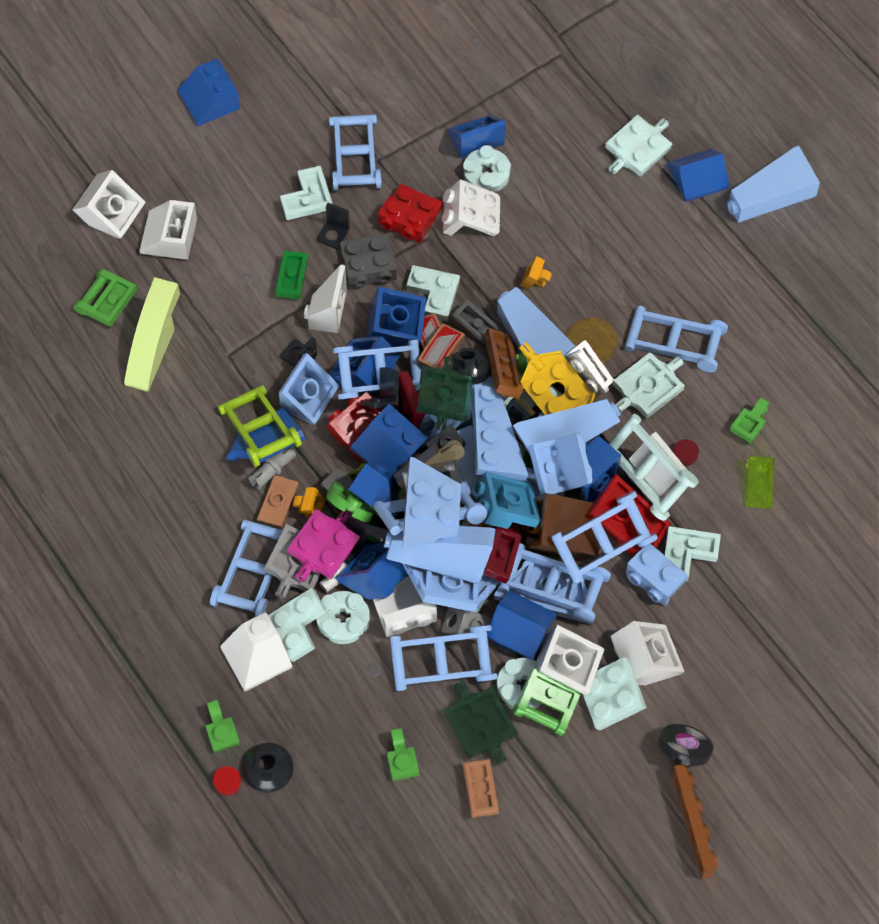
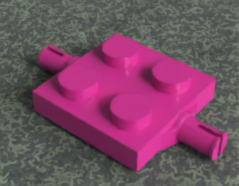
(323, 545)

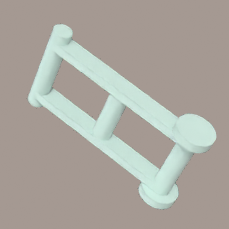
(685, 477)

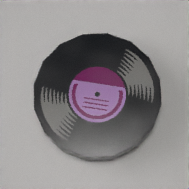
(685, 744)

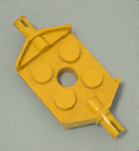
(549, 369)

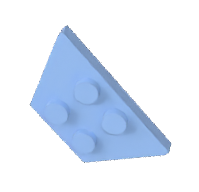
(430, 505)
(536, 577)
(450, 591)

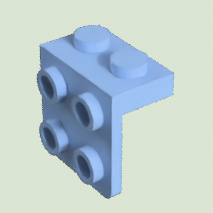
(561, 464)

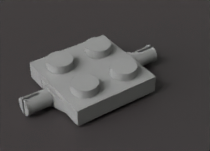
(286, 566)

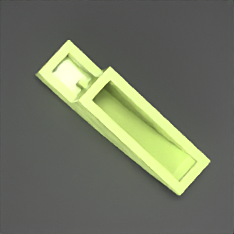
(152, 334)

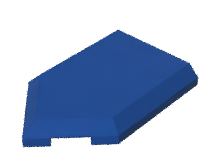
(262, 437)

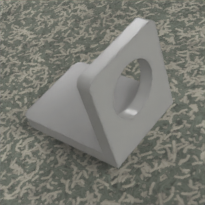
(464, 621)

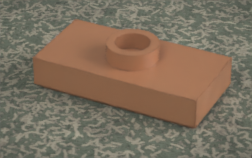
(278, 502)
(480, 788)

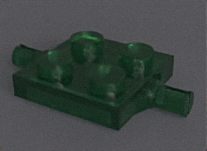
(444, 393)
(480, 722)

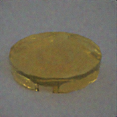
(598, 335)

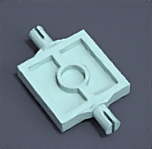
(638, 145)
(648, 385)

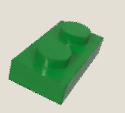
(292, 275)

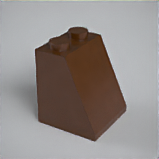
(562, 516)

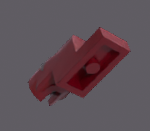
(503, 553)

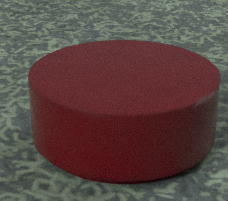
(686, 451)

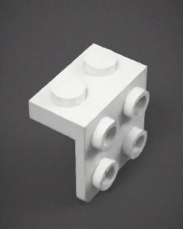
(470, 207)
(589, 368)
(404, 609)

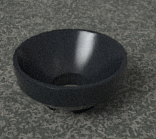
(477, 365)
(271, 779)

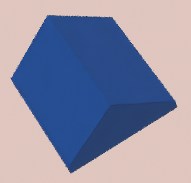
(478, 133)
(700, 174)
(520, 625)

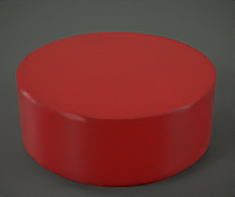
(227, 780)

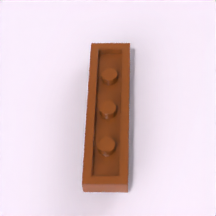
(503, 363)
(698, 832)

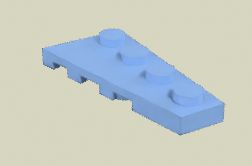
(494, 438)

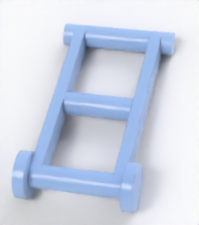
(375, 176)
(346, 352)
(704, 362)
(473, 512)
(644, 537)
(220, 592)
(581, 611)
(482, 674)

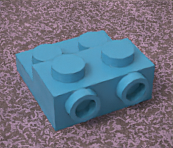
(507, 501)

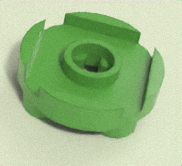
(346, 500)

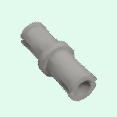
(271, 467)

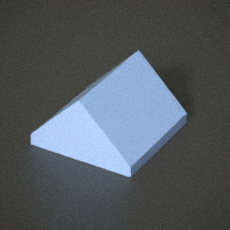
(307, 390)

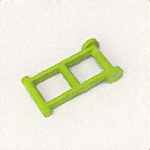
(255, 454)

